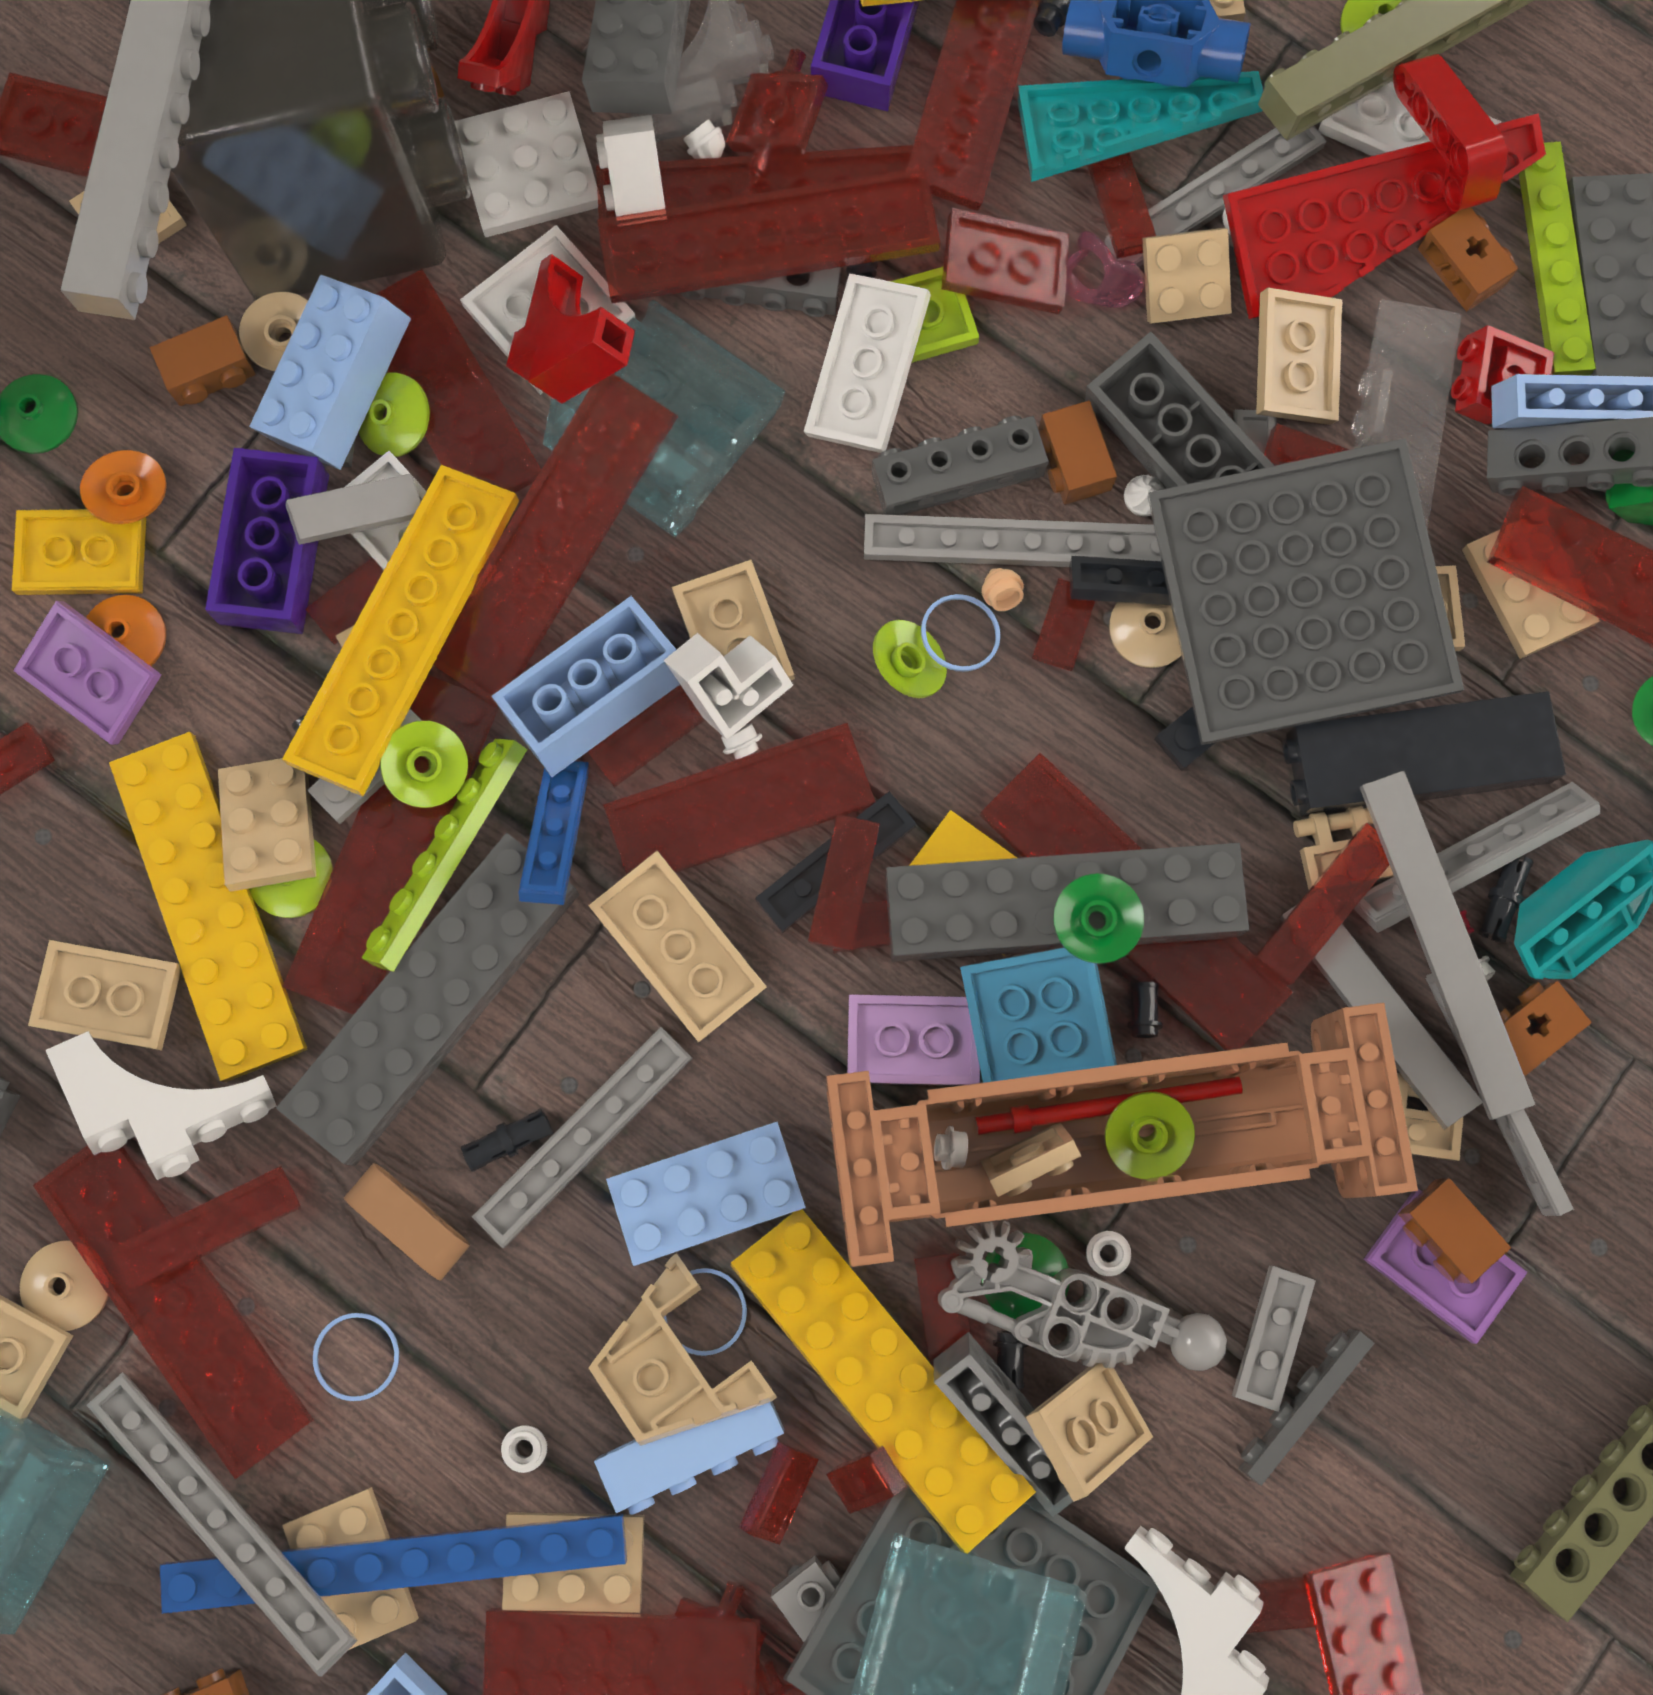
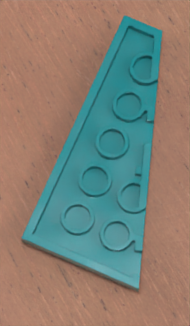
(1106, 118)

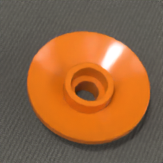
(118, 474)
(142, 623)

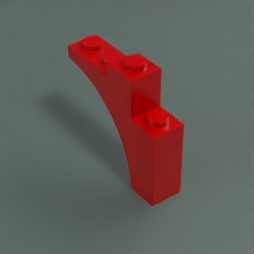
(505, 48)
(560, 346)

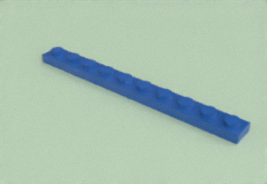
(412, 1561)

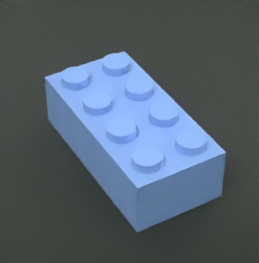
(330, 371)
(589, 686)
(705, 1193)

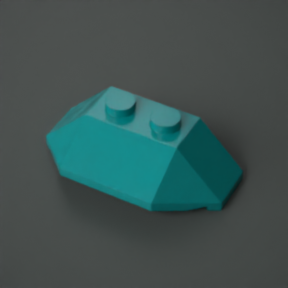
(1585, 910)

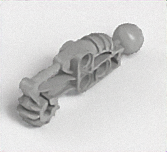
(1091, 1336)

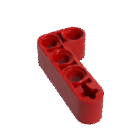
(1457, 129)

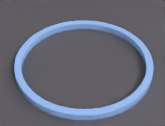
(943, 663)
(744, 1313)
(318, 1343)

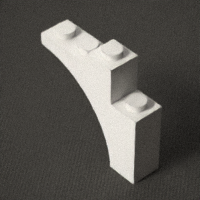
(166, 1120)
(1206, 1618)

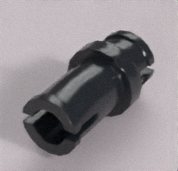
(1051, 16)

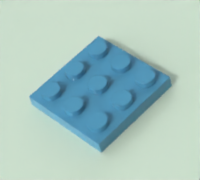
(1037, 1015)

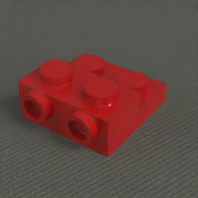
(1488, 359)

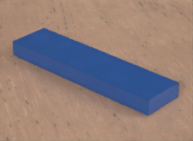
(554, 835)

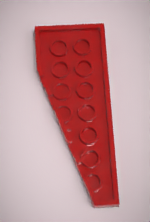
(1348, 218)

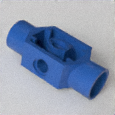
(1157, 40)

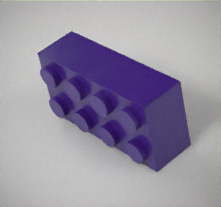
(863, 50)
(258, 566)

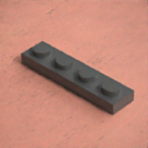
(1292, 1420)

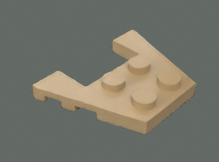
(655, 1379)

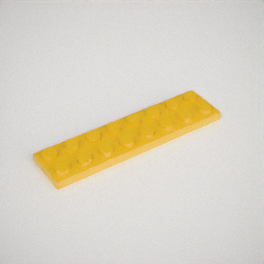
(401, 630)
(211, 929)
(881, 1379)

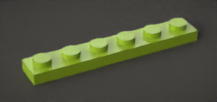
(1556, 264)
(437, 864)

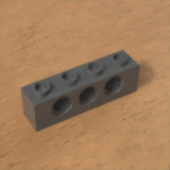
(814, 298)
(1557, 443)
(999, 1416)

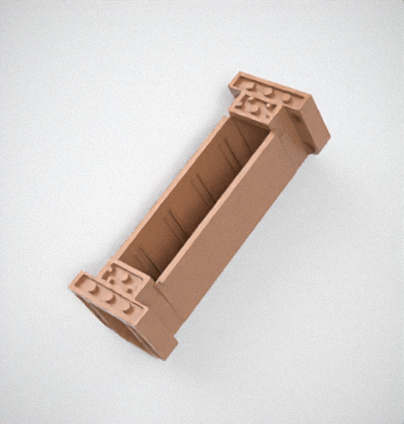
(1292, 1117)

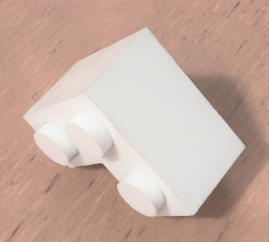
(633, 165)
(730, 687)

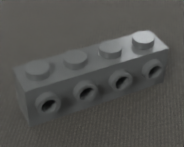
(959, 466)

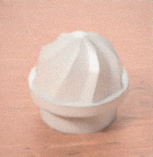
(705, 141)
(1137, 494)

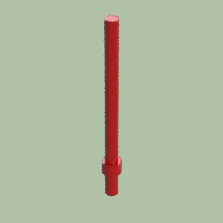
(1022, 1119)

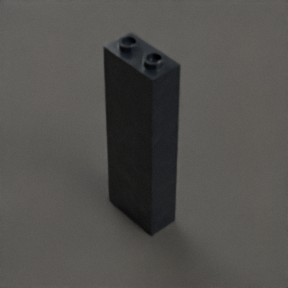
(1438, 747)

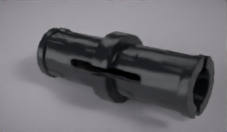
(1505, 899)
(506, 1140)

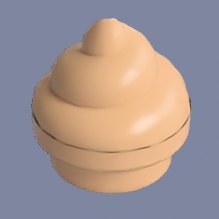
(1002, 589)

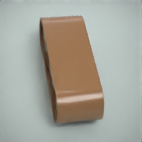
(407, 1221)

